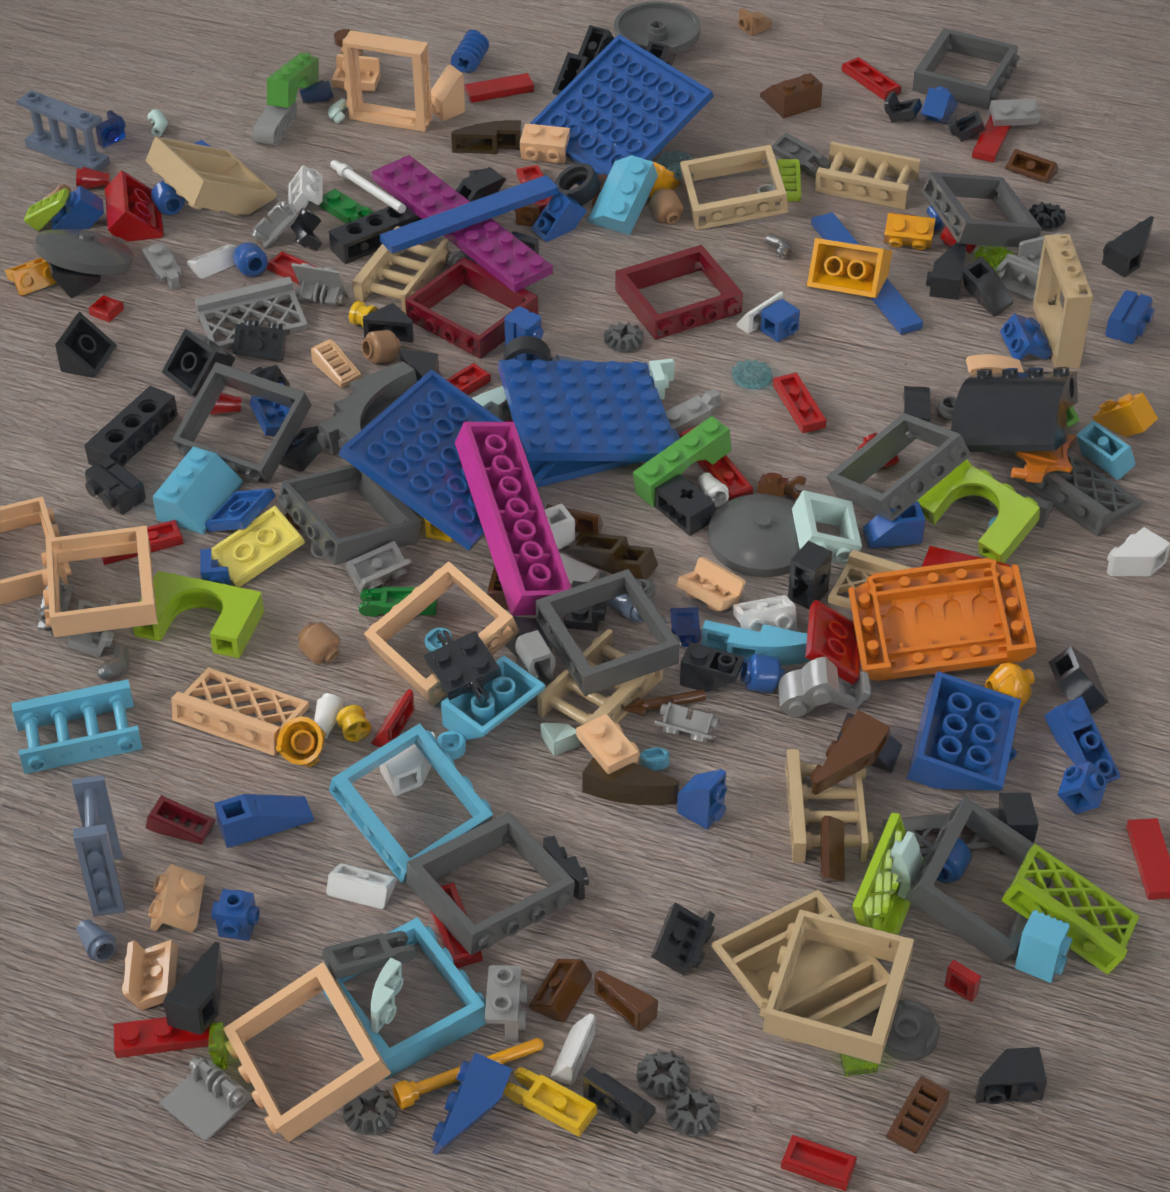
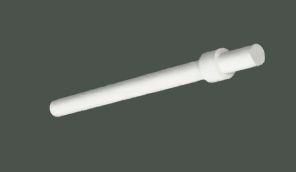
(347, 172)

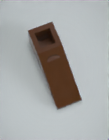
(856, 749)

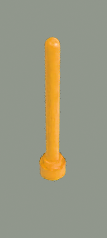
(408, 1092)

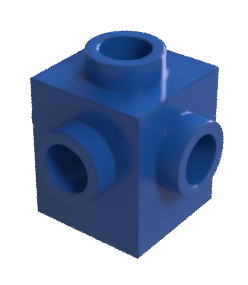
(1082, 787)
(235, 914)

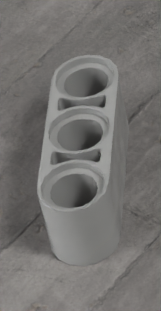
(273, 124)

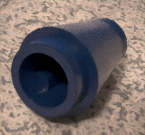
(317, 92)

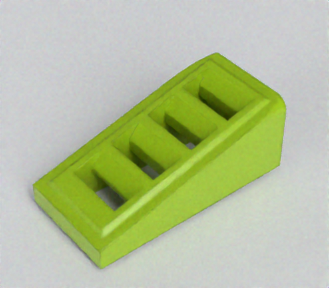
(791, 178)
(43, 211)

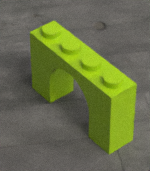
(1015, 516)
(238, 609)

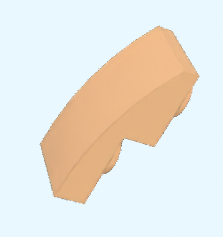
(993, 362)

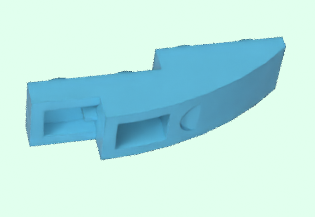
(772, 641)

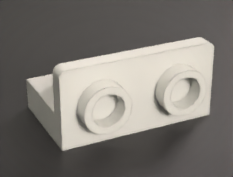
(305, 187)
(771, 611)

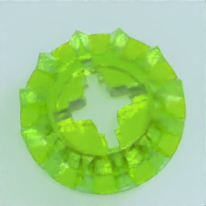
(997, 255)

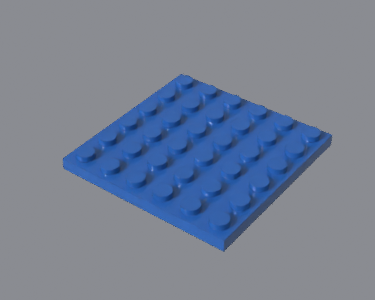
(624, 106)
(585, 410)
(416, 458)

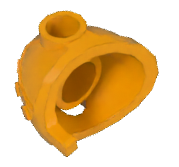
(1012, 681)
(301, 741)

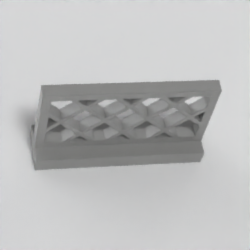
(247, 300)

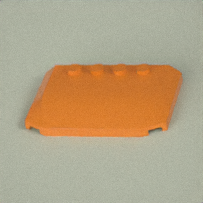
(941, 619)

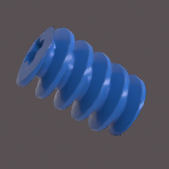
(470, 51)

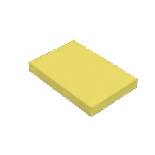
(257, 546)

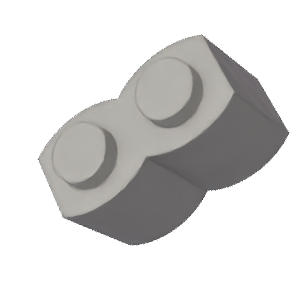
(535, 657)
(808, 687)

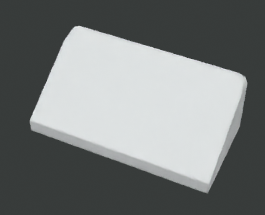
(213, 261)
(752, 319)
(360, 886)
(574, 1050)

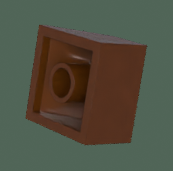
(794, 95)

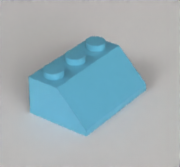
(624, 194)
(195, 490)
(506, 696)

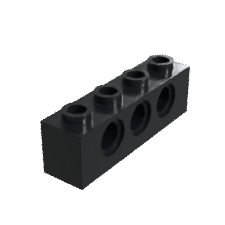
(363, 235)
(132, 427)

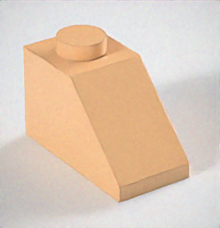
(448, 94)

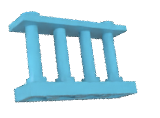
(74, 705)

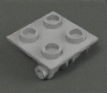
(320, 283)
(206, 1099)

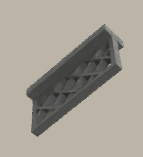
(1075, 500)

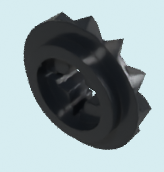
(1043, 212)

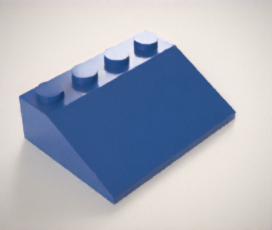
(963, 736)

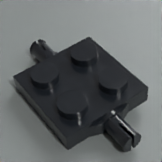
(462, 666)

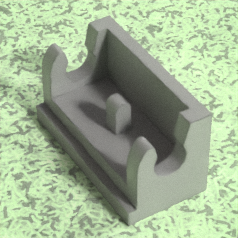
(1019, 276)

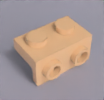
(369, 73)
(544, 143)
(712, 585)
(607, 743)
(177, 899)
(149, 973)

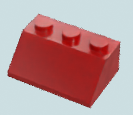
(131, 210)

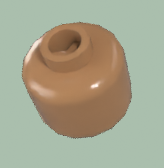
(666, 206)
(381, 346)
(319, 643)

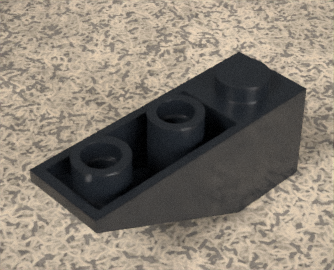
(1127, 251)
(196, 998)

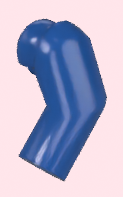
(938, 222)

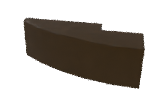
(487, 137)
(614, 554)
(630, 785)

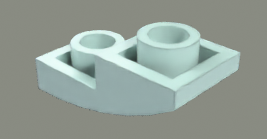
(906, 862)
(384, 993)

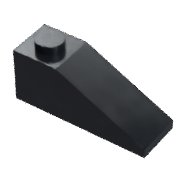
(947, 273)

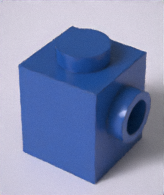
(780, 320)

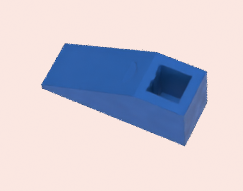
(1080, 737)
(257, 816)
(477, 1094)

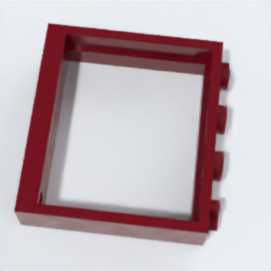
(669, 267)
(476, 277)

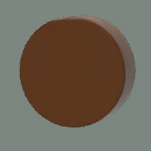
(340, 35)

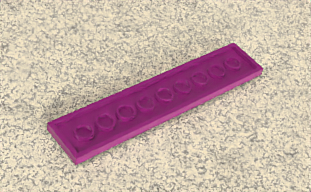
(483, 242)

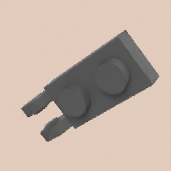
(791, 148)
(367, 953)

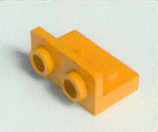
(909, 231)
(30, 276)

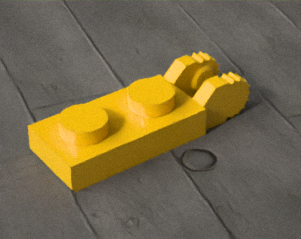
(551, 1101)

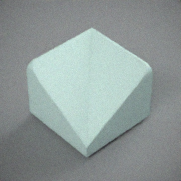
(559, 737)

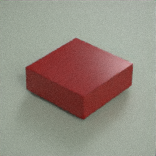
(106, 308)
(962, 980)

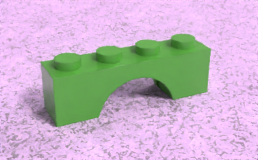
(295, 74)
(705, 442)

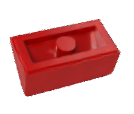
(395, 720)

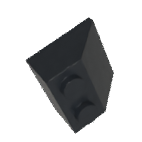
(194, 360)

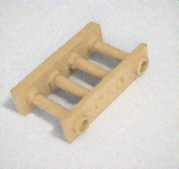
(866, 188)
(378, 268)
(612, 705)
(801, 817)

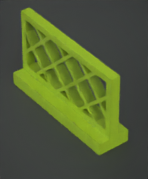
(878, 899)
(1088, 937)

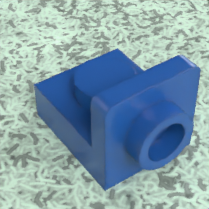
(210, 568)

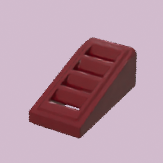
(173, 809)

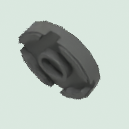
(912, 1032)

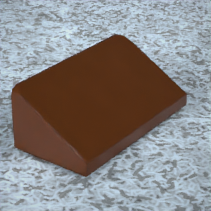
(1031, 166)
(584, 520)
(832, 849)
(561, 989)

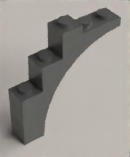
(365, 402)

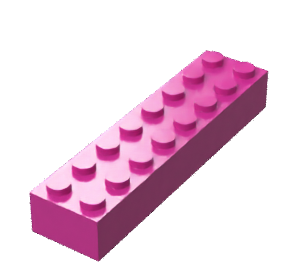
(511, 514)

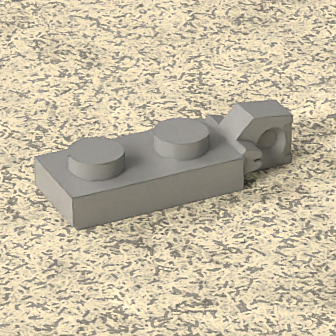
(162, 264)
(693, 410)

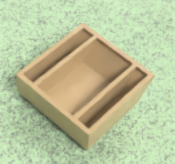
(208, 177)
(827, 980)

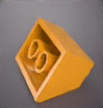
(848, 267)

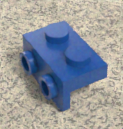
(1025, 336)
(269, 414)

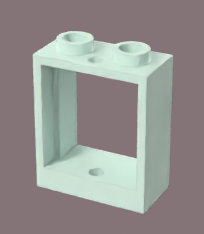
(831, 511)

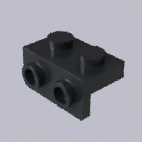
(683, 939)

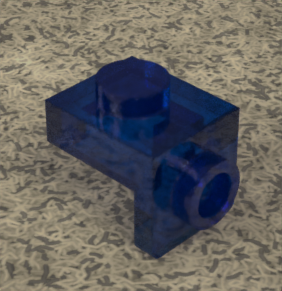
(111, 130)
(686, 625)

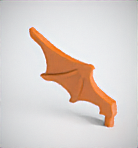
(1043, 462)

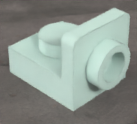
(662, 373)

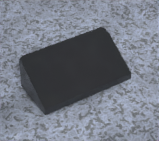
(302, 449)

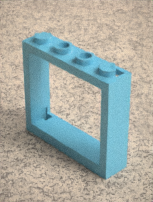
(371, 826)
(442, 1032)

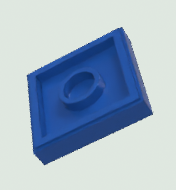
(240, 510)

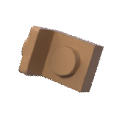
(753, 22)

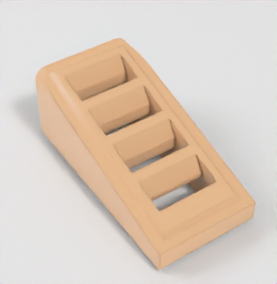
(330, 350)

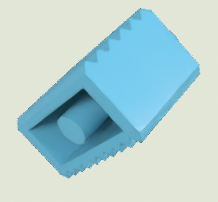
(1106, 450)
(1043, 947)

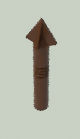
(640, 706)

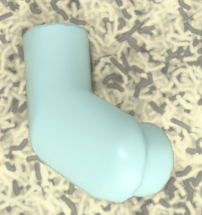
(335, 111)
(159, 120)

